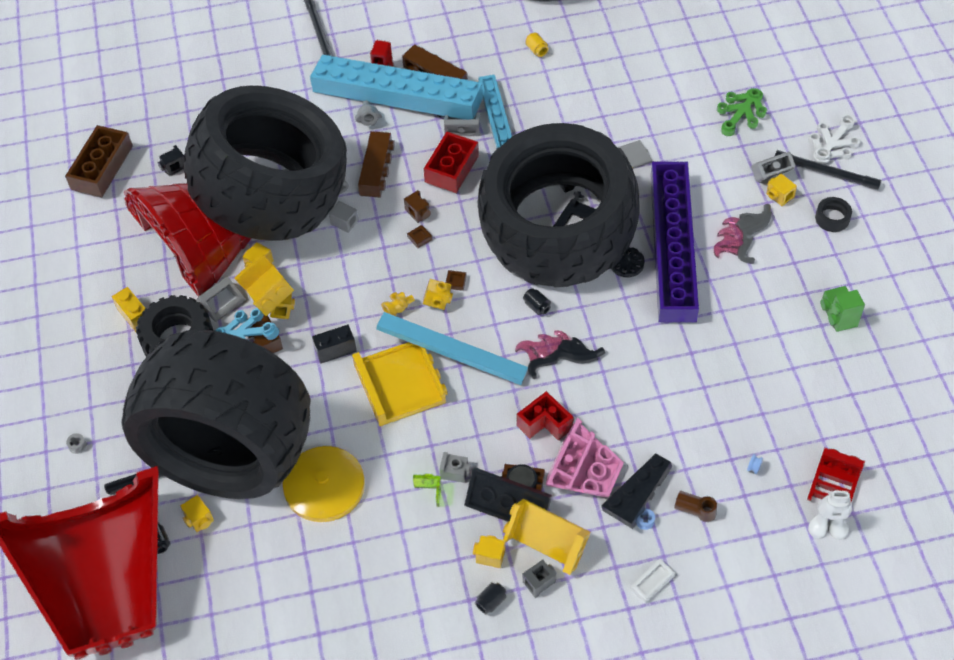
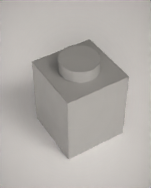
(343, 216)

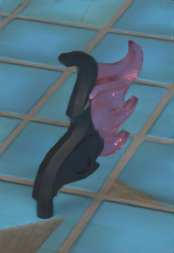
(553, 349)

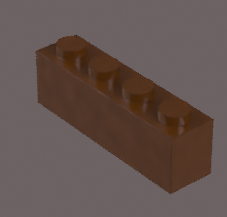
(423, 61)
(375, 164)

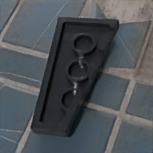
(633, 495)

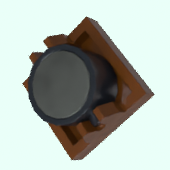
(525, 475)

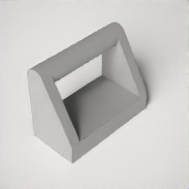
(462, 127)
(215, 290)

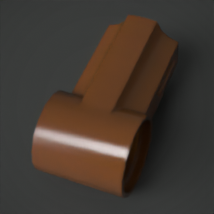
(694, 505)

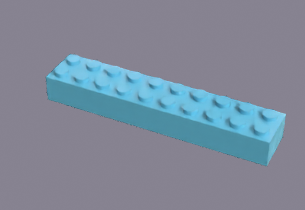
(397, 87)

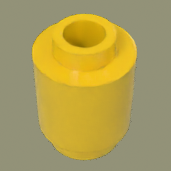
(536, 44)

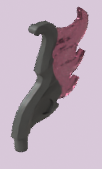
(738, 233)

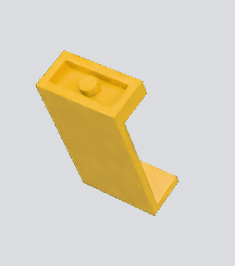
(264, 284)
(547, 534)

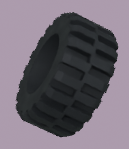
(169, 313)

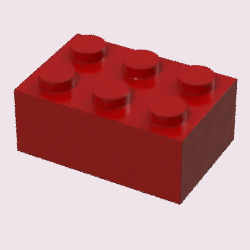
(451, 162)

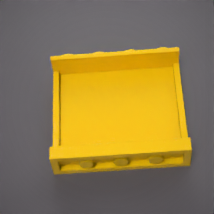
(400, 382)

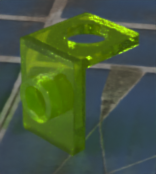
(431, 482)

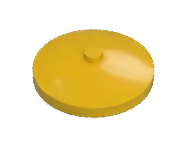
(324, 484)

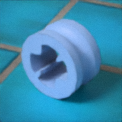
(755, 464)
(646, 525)

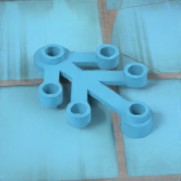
(269, 329)

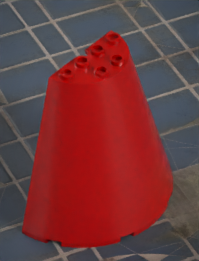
(92, 567)

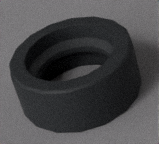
(831, 224)

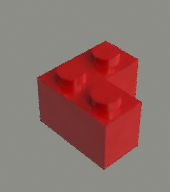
(544, 413)

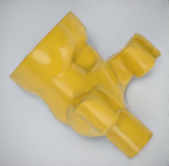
(398, 304)

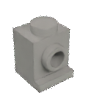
(454, 467)

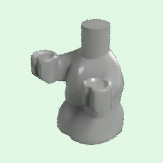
(368, 114)

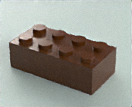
(99, 161)

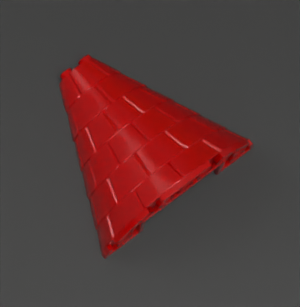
(198, 243)

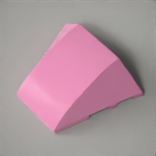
(584, 464)

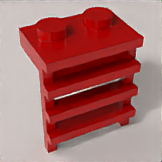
(838, 468)

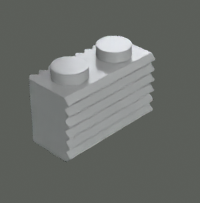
(773, 166)

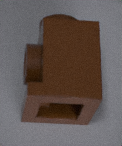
(417, 207)

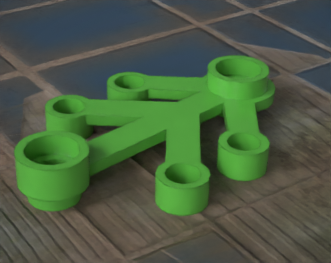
(752, 96)

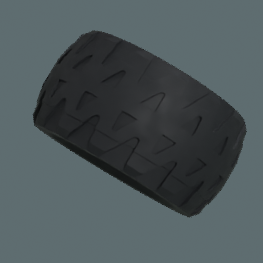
(551, 157)
(254, 197)
(212, 393)

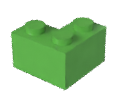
(843, 307)

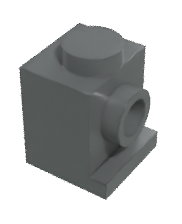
(539, 570)

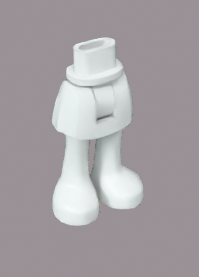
(836, 508)

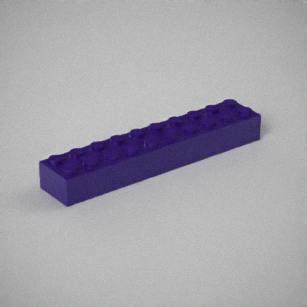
(674, 243)

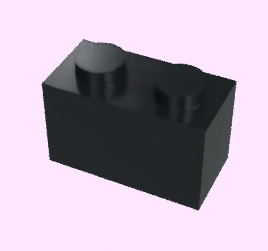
(334, 343)

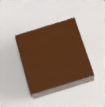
(419, 236)
(456, 279)

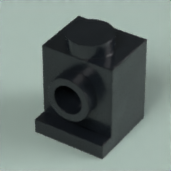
(172, 161)

